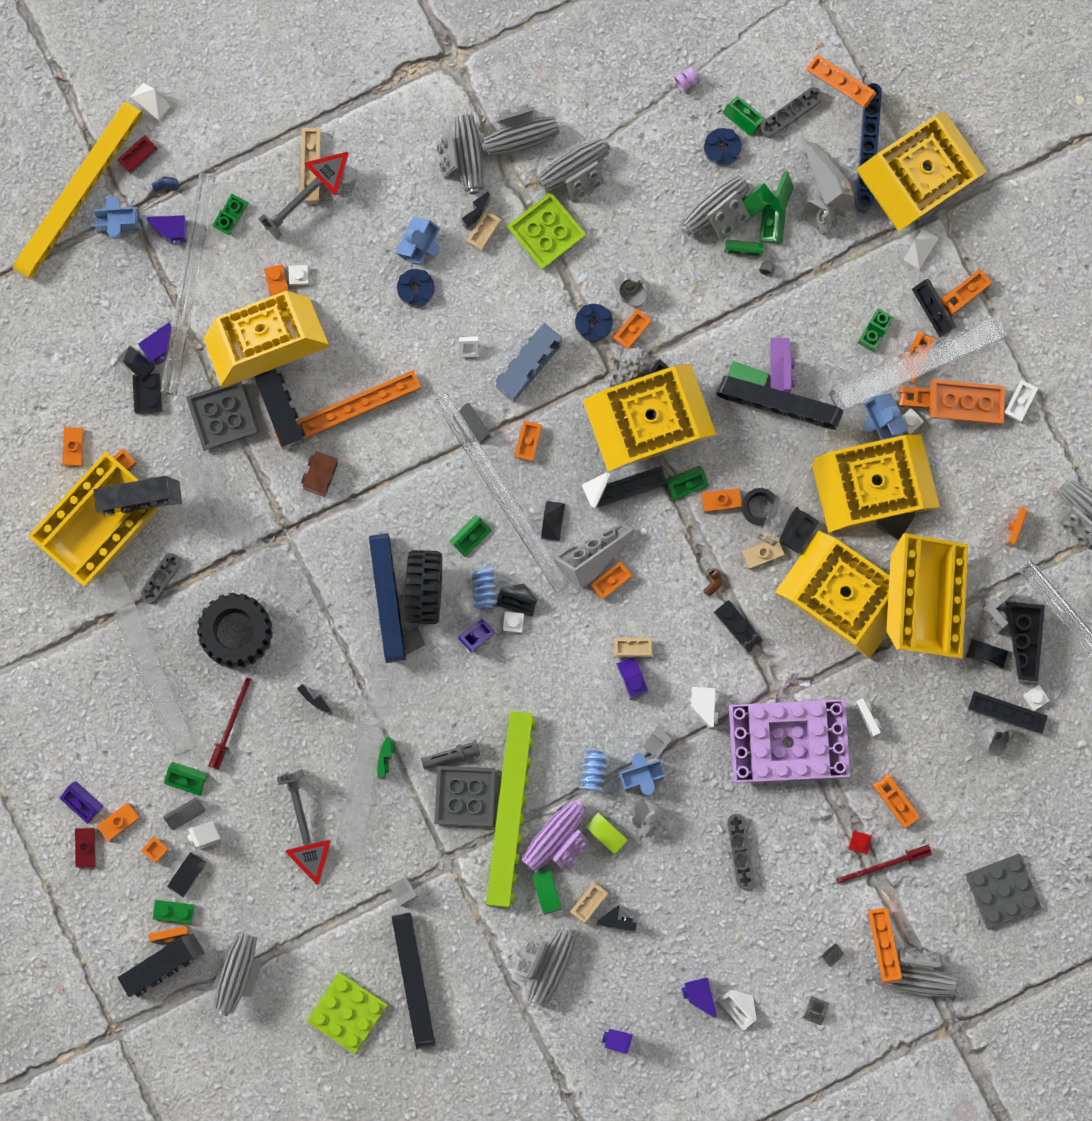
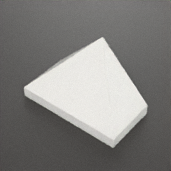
(151, 101)
(920, 249)
(595, 488)
(739, 1007)

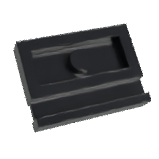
(147, 394)
(798, 530)

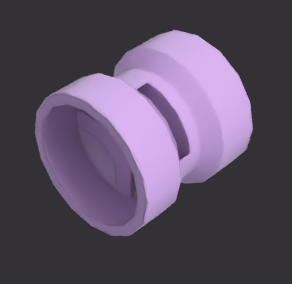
(687, 79)

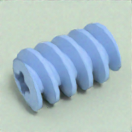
(483, 589)
(594, 771)

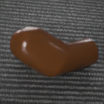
(715, 582)

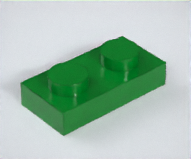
(173, 911)

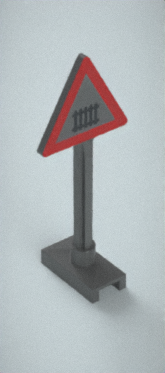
(327, 172)
(310, 856)

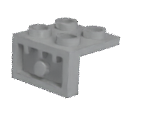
(996, 618)

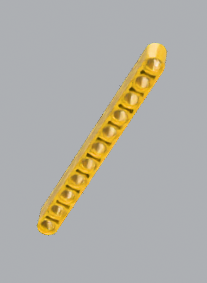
(77, 190)

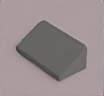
(474, 422)
(184, 813)

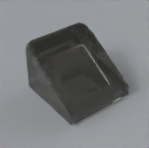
(832, 955)
(816, 1010)

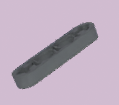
(792, 114)
(743, 851)

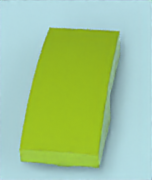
(607, 833)

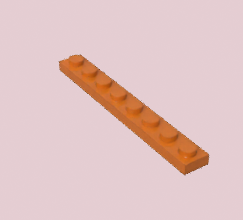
(359, 404)

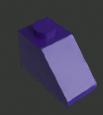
(171, 228)
(157, 344)
(632, 678)
(700, 995)
(617, 1040)

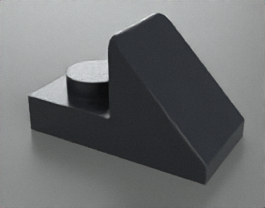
(611, 920)

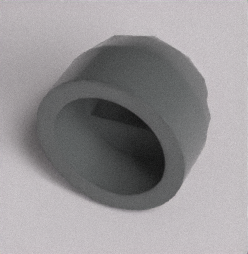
(767, 268)

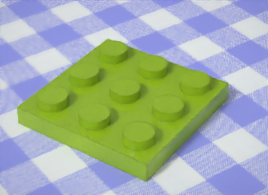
(546, 231)
(347, 1013)

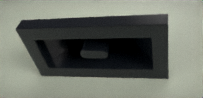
(136, 363)
(552, 520)
(895, 525)
(517, 599)
(987, 654)

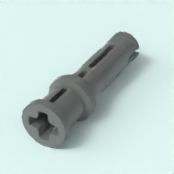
(458, 753)

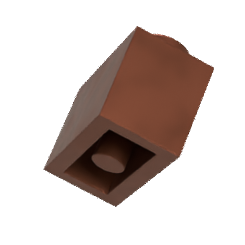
(319, 474)

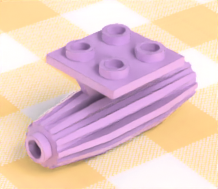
(558, 839)

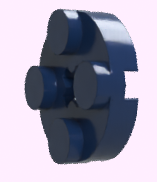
(716, 155)
(418, 277)
(600, 331)

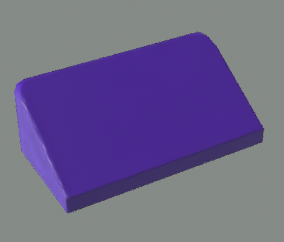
(81, 801)

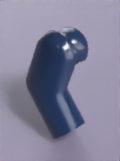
(166, 182)

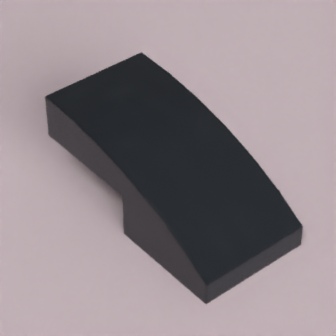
(479, 206)
(318, 702)
(186, 874)

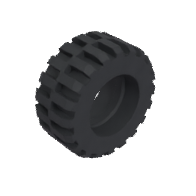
(423, 587)
(234, 656)

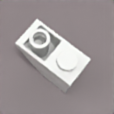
(703, 705)
(204, 835)

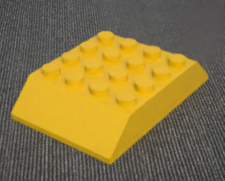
(81, 537)
(927, 595)

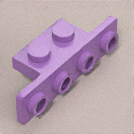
(781, 365)

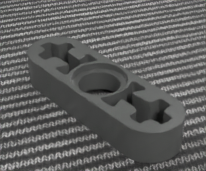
(148, 587)

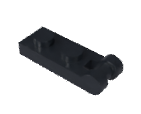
(737, 626)

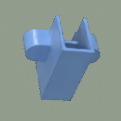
(116, 219)
(418, 241)
(884, 417)
(641, 775)

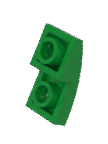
(757, 200)
(230, 214)
(875, 330)
(386, 752)
(547, 892)

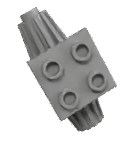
(519, 131)
(463, 153)
(576, 170)
(719, 209)
(1079, 518)
(547, 964)
(237, 973)
(919, 974)

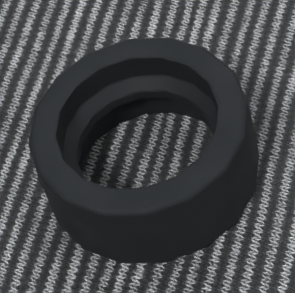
(745, 505)

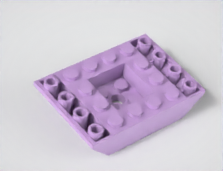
(817, 738)

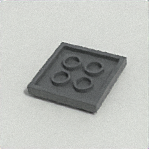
(221, 415)
(464, 796)
(1003, 891)

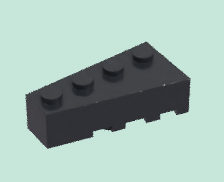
(279, 409)
(137, 495)
(1026, 637)
(160, 965)

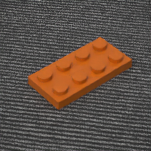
(967, 402)

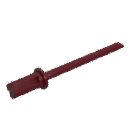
(220, 749)
(911, 856)

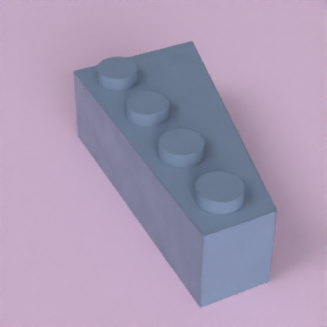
(529, 362)

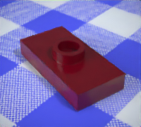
(137, 154)
(85, 847)

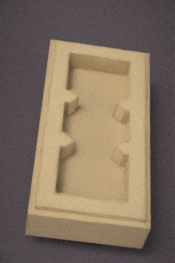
(483, 231)
(762, 554)
(633, 647)
(589, 903)

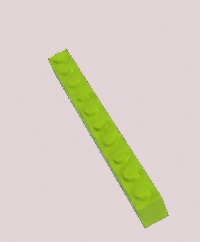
(509, 809)

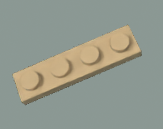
(310, 151)

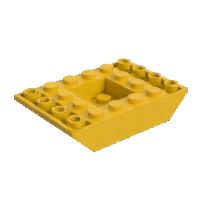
(903, 184)
(263, 337)
(630, 437)
(847, 486)
(816, 585)

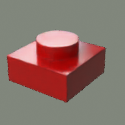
(860, 842)

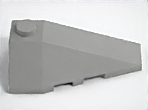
(832, 183)
(589, 559)

